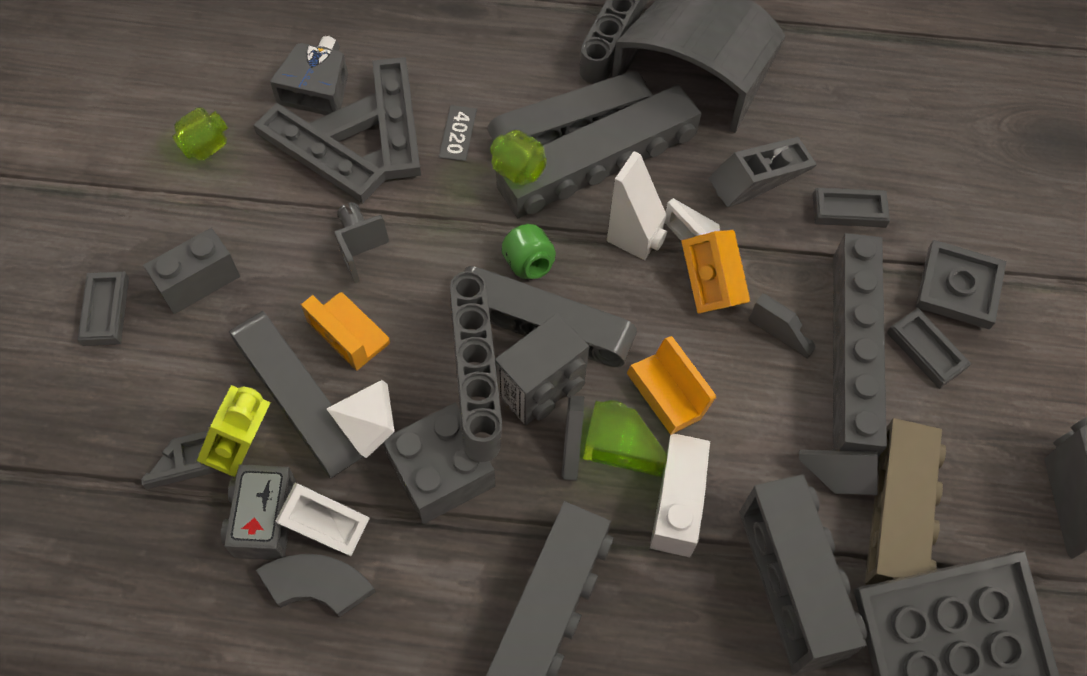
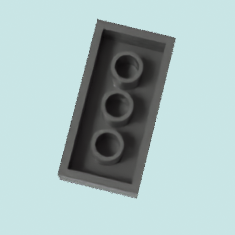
(801, 575)

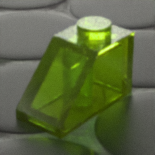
(623, 440)

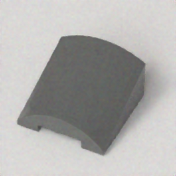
(722, 36)

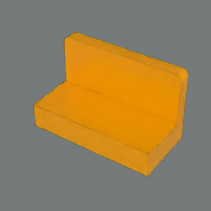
(715, 270)
(346, 329)
(672, 386)

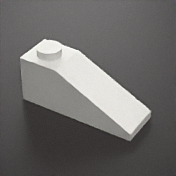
(636, 211)
(681, 496)

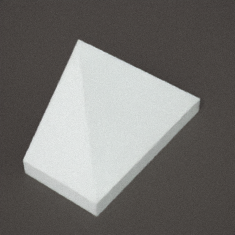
(686, 221)
(365, 417)
(322, 519)

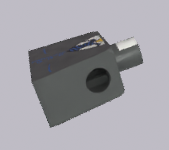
(312, 77)

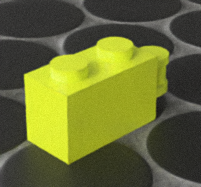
(233, 429)

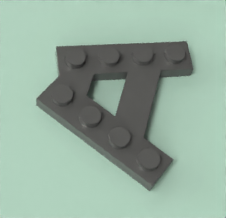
(318, 143)

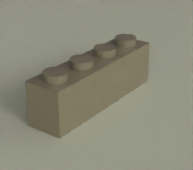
(906, 502)

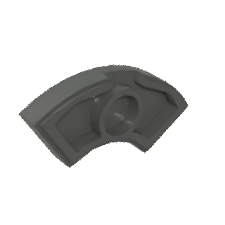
(316, 579)

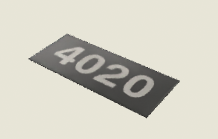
(458, 133)

